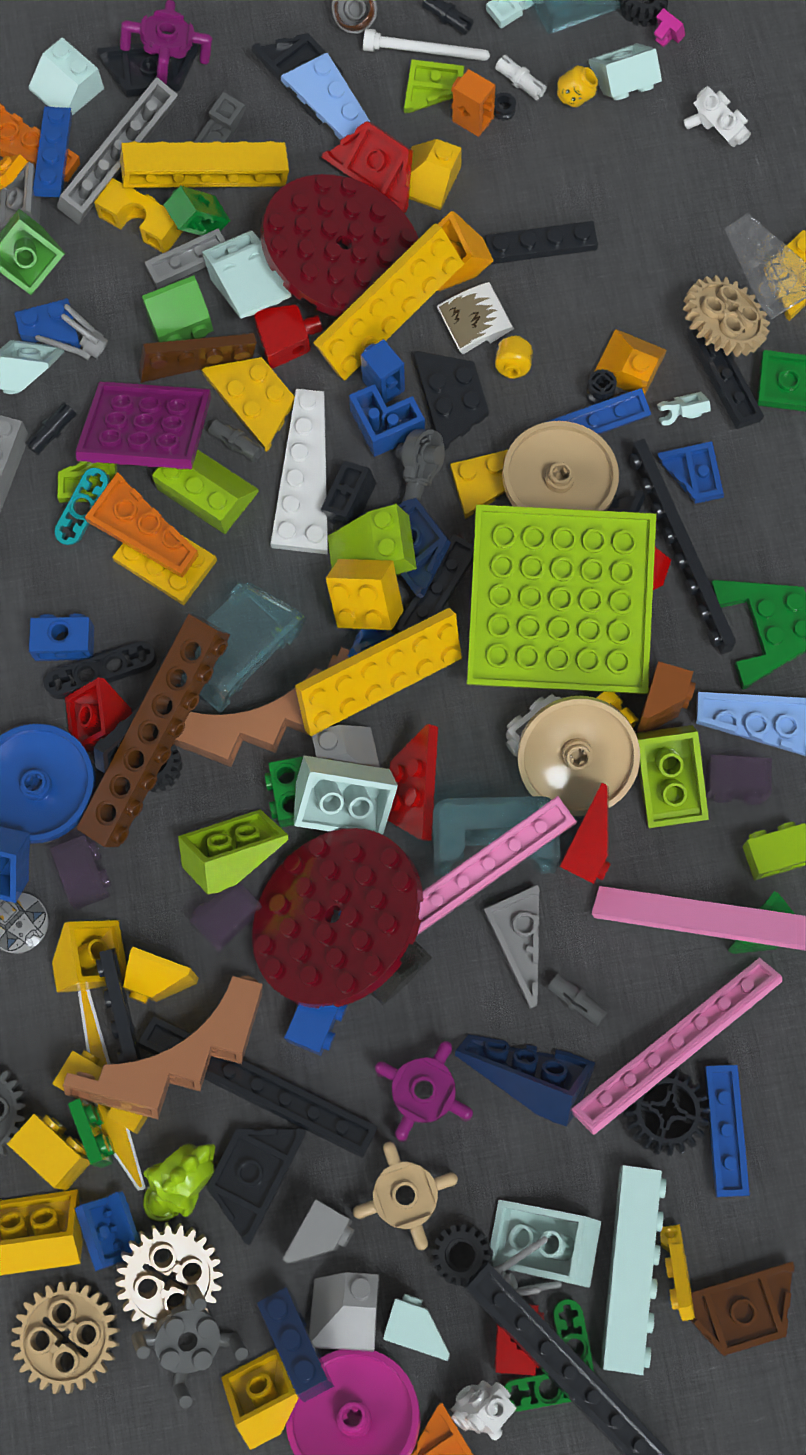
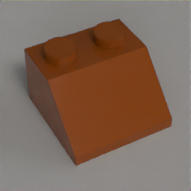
(667, 695)

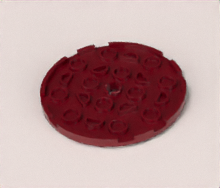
(308, 222)
(346, 959)

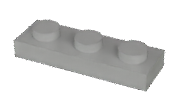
(182, 259)

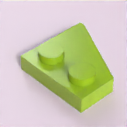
(430, 84)
(71, 476)

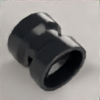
(596, 391)

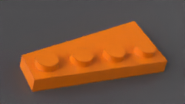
(22, 139)
(132, 521)

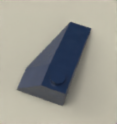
(536, 1079)

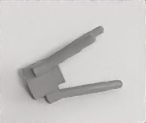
(92, 340)
(510, 1278)

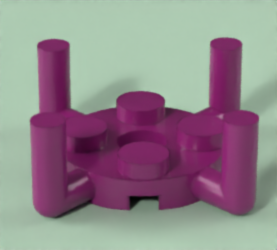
(166, 44)
(423, 1110)

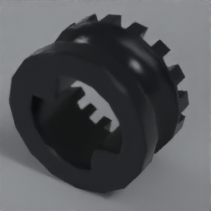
(504, 113)

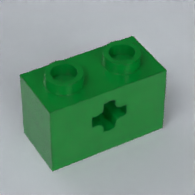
(196, 211)

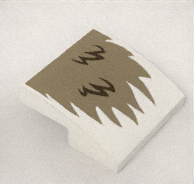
(475, 317)

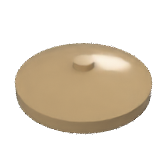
(560, 468)
(576, 748)

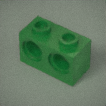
(282, 792)

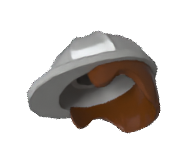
(354, 15)

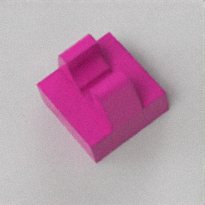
(668, 28)

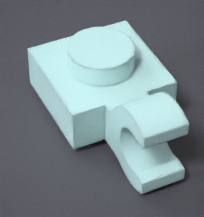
(507, 10)
(687, 406)

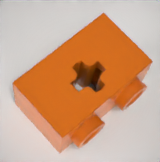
(473, 102)

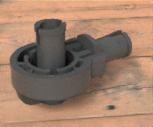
(420, 461)

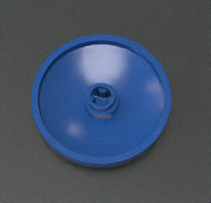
(43, 781)

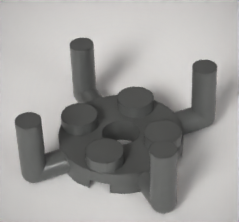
(192, 1357)

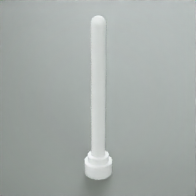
(374, 41)

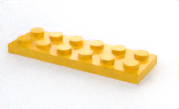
(389, 301)
(379, 671)

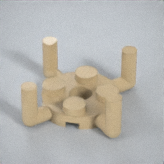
(424, 1203)

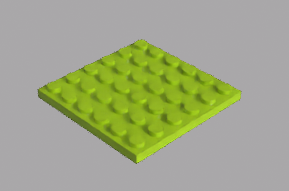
(561, 599)

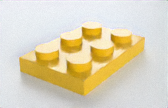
(162, 578)

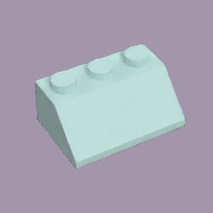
(342, 795)

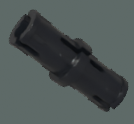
(449, 14)
(51, 428)

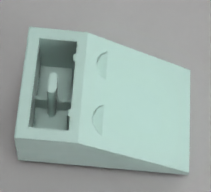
(244, 275)

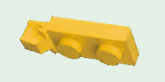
(677, 1268)

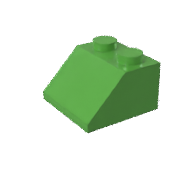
(27, 252)
(178, 311)

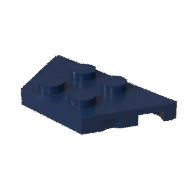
(429, 546)

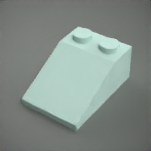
(565, 1256)

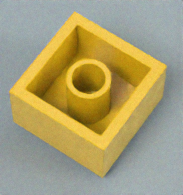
(364, 594)
(49, 1151)

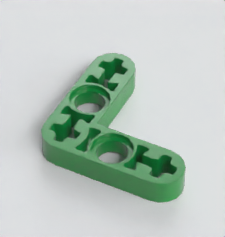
(585, 1357)

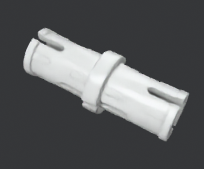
(520, 77)

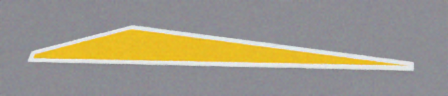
(118, 1134)

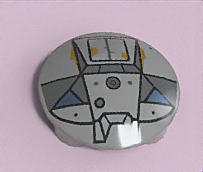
(22, 924)

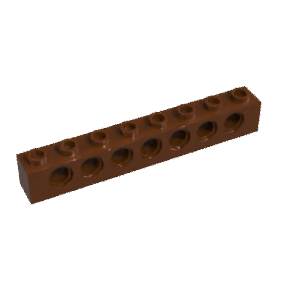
(139, 739)

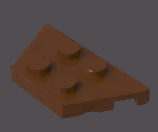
(745, 1309)

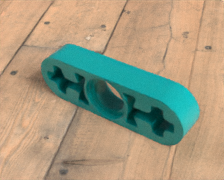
(70, 508)

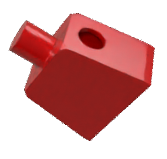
(285, 333)

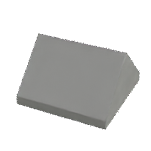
(20, 196)

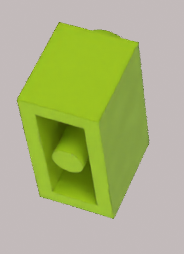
(776, 851)

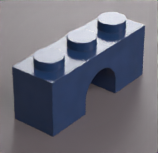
(294, 1345)

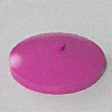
(364, 1413)

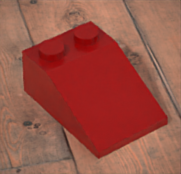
(591, 843)

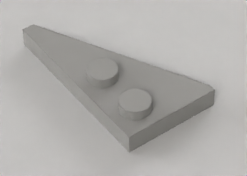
(516, 930)

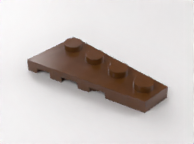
(189, 355)

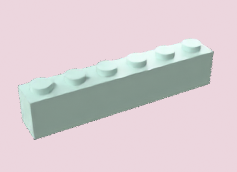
(632, 1270)

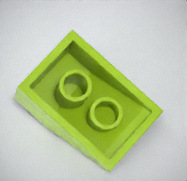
(376, 536)
(672, 776)
(229, 850)

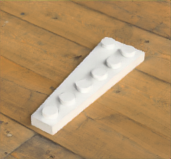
(298, 516)

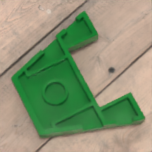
(778, 621)

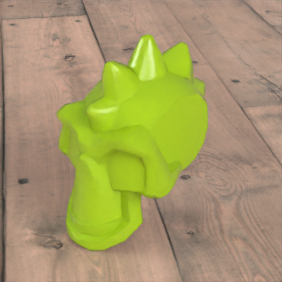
(177, 1182)

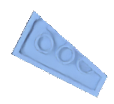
(327, 93)
(759, 718)

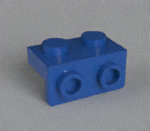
(107, 1229)

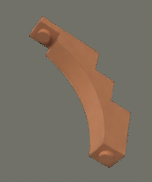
(222, 735)
(144, 1083)

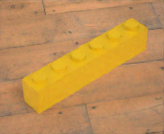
(204, 164)

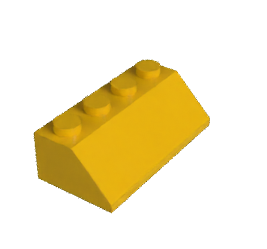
(39, 1232)

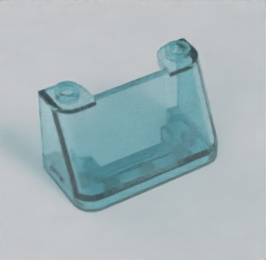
(257, 629)

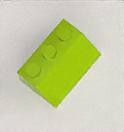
(207, 491)

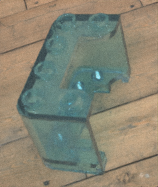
(481, 822)

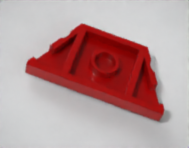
(375, 160)
(415, 776)

